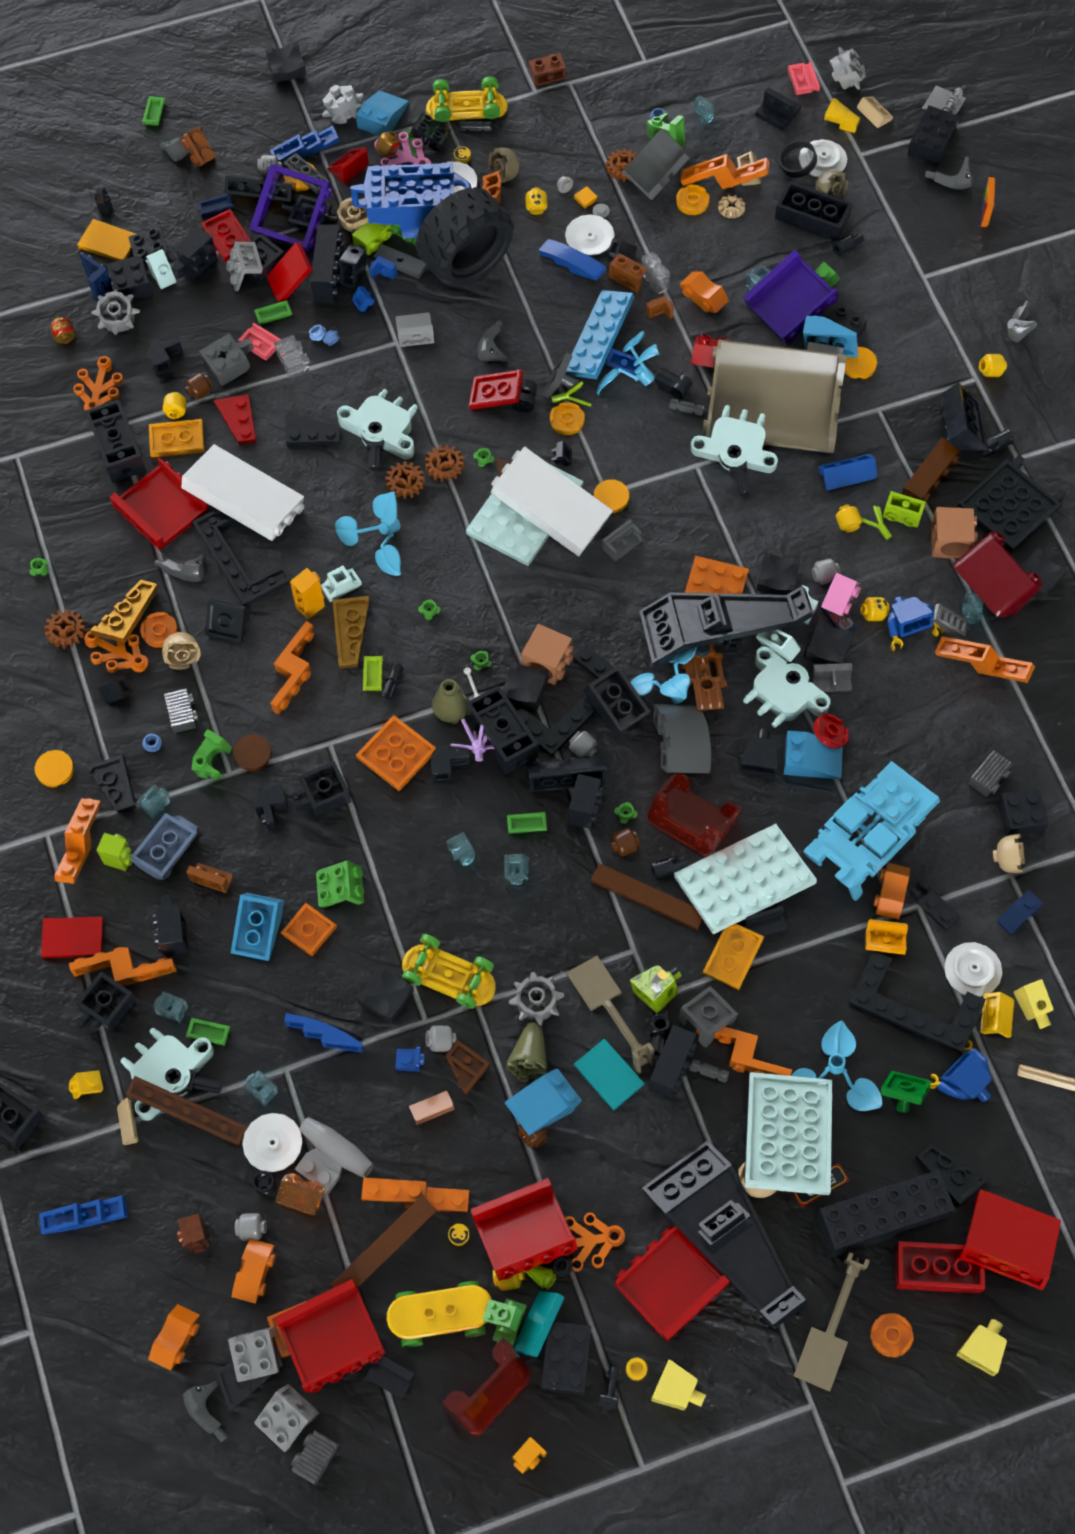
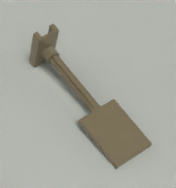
(598, 989)
(822, 1349)

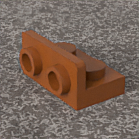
(197, 146)
(627, 272)
(210, 877)

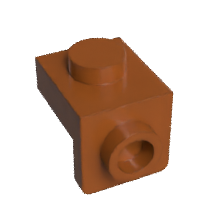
(659, 306)

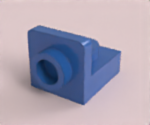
(383, 266)
(409, 1059)

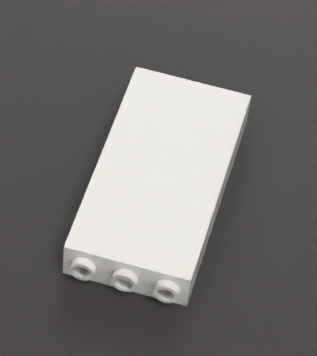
(243, 492)
(550, 501)

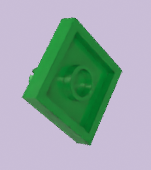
(906, 1089)

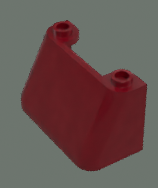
(997, 576)

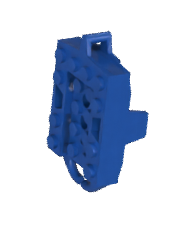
(405, 193)

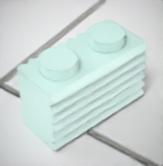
(780, 643)

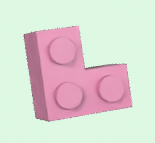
(840, 593)

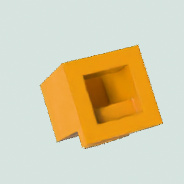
(528, 1456)

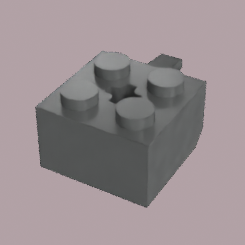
(227, 358)

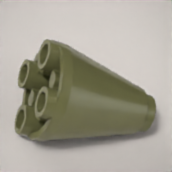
(449, 702)
(529, 1054)

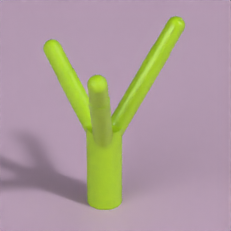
(563, 396)
(881, 526)

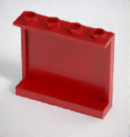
(160, 505)
(523, 1230)
(1011, 1239)
(670, 1283)
(330, 1336)

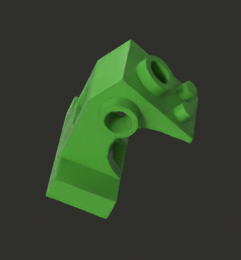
(675, 128)
(205, 754)
(506, 1317)

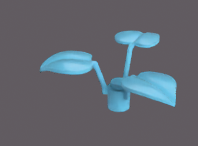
(642, 371)
(385, 508)
(674, 688)
(838, 1044)

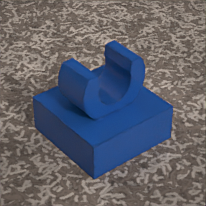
(362, 298)

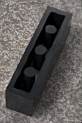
(253, 187)

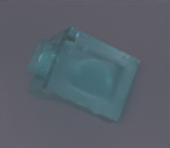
(704, 109)

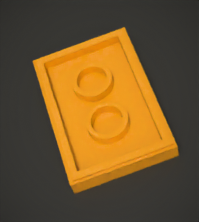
(106, 241)
(176, 438)
(733, 955)

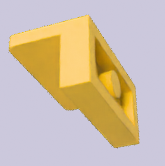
(997, 1014)

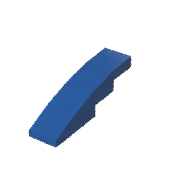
(307, 144)
(573, 259)
(330, 1035)
(83, 1215)

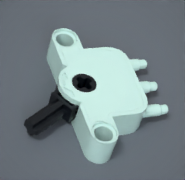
(380, 426)
(744, 440)
(780, 695)
(172, 1059)

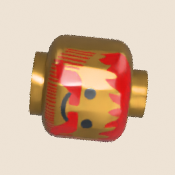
(388, 144)
(62, 330)

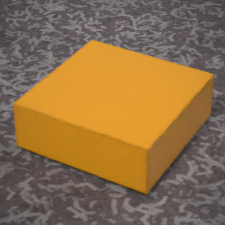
(585, 197)

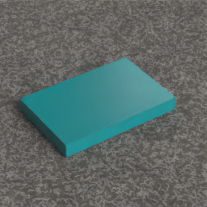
(609, 1074)
(538, 1323)

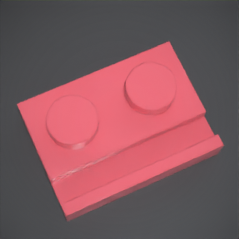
(803, 78)
(262, 341)

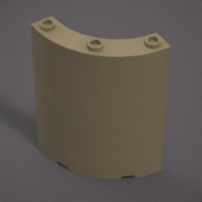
(787, 385)

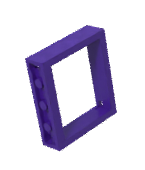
(265, 199)

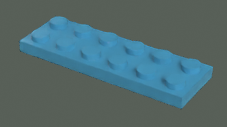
(599, 334)

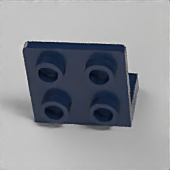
(98, 276)

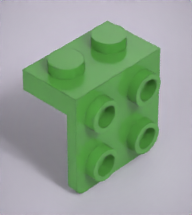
(339, 884)

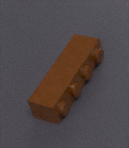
(931, 471)

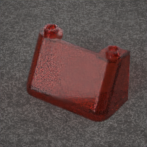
(690, 816)
(494, 1395)

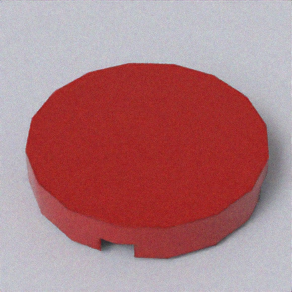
(830, 731)

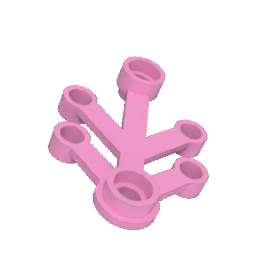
(406, 156)

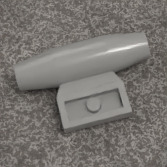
(330, 1155)

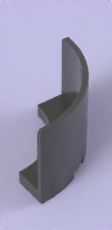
(655, 163)
(685, 738)

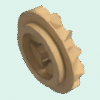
(731, 212)

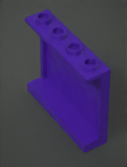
(789, 296)

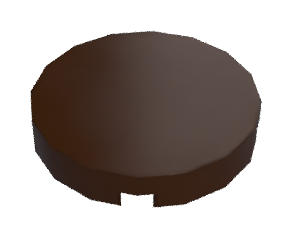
(252, 752)

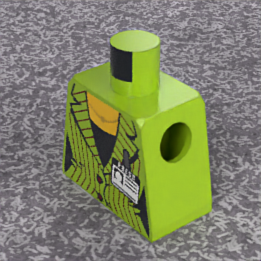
(656, 987)

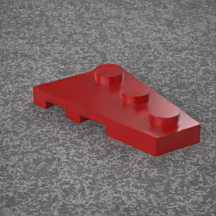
(238, 416)

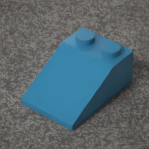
(380, 113)
(827, 332)
(810, 757)
(256, 926)
(543, 1102)

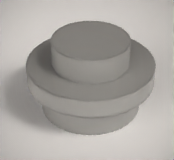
(564, 184)
(601, 210)

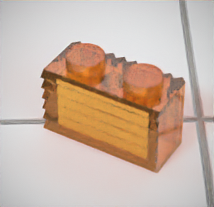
(300, 1194)

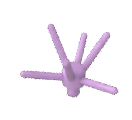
(478, 745)

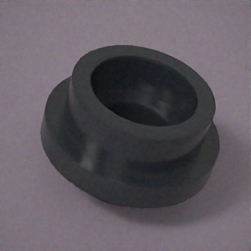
(556, 1266)

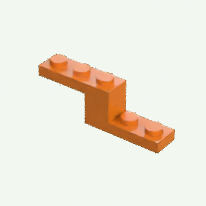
(725, 171)
(984, 659)
(292, 668)
(77, 840)
(122, 966)
(743, 1053)
(409, 1191)

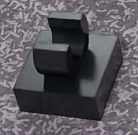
(563, 454)

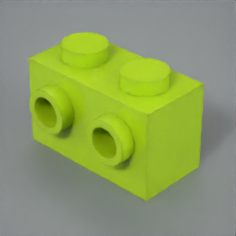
(371, 236)
(904, 509)
(115, 851)

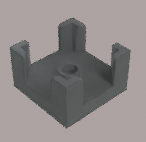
(708, 1014)

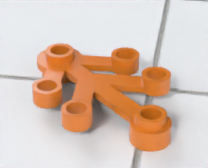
(98, 388)
(117, 653)
(589, 1240)

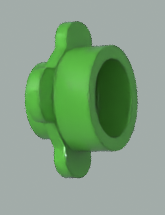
(483, 452)
(37, 562)
(429, 604)
(481, 655)
(627, 806)

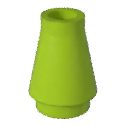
(542, 1276)

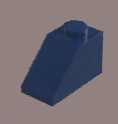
(1020, 912)

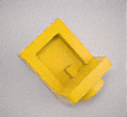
(85, 1083)

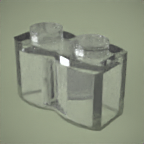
(656, 273)

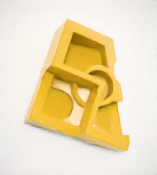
(842, 115)

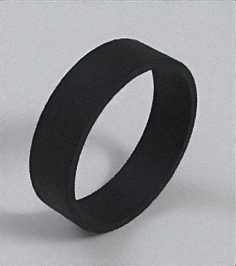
(793, 145)

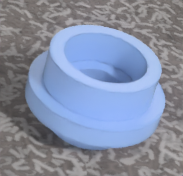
(317, 332)

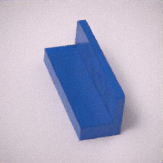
(849, 471)

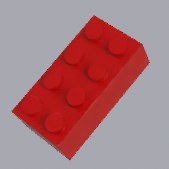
(936, 1268)

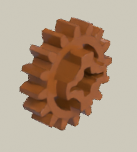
(621, 161)
(444, 463)
(398, 477)
(65, 628)

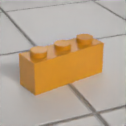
(307, 593)

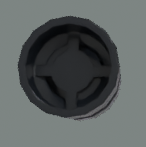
(527, 396)

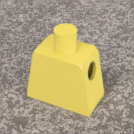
(1035, 1002)
(985, 1348)
(677, 1388)

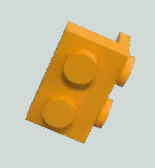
(886, 936)

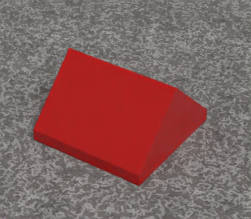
(350, 165)

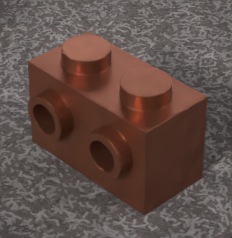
(547, 69)
(193, 1234)

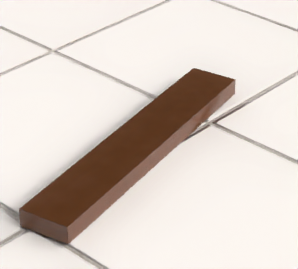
(647, 896)
(186, 1110)
(387, 1242)

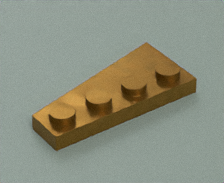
(126, 614)
(350, 623)

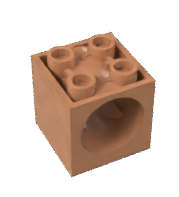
(952, 532)
(549, 652)

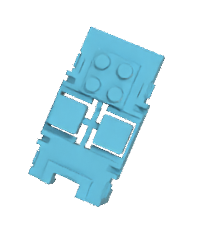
(893, 799)

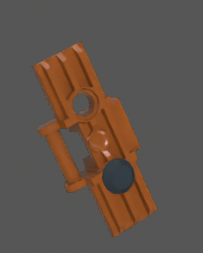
(700, 676)

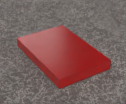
(225, 232)
(289, 272)
(496, 389)
(72, 937)

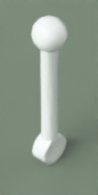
(467, 671)

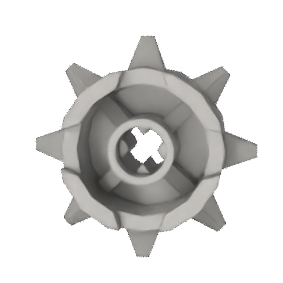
(847, 69)
(341, 103)
(115, 312)
(534, 988)

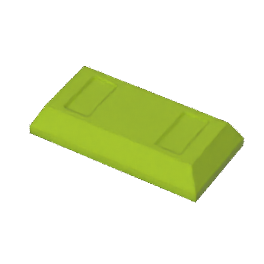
(372, 673)

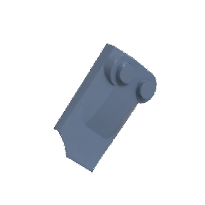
(164, 846)

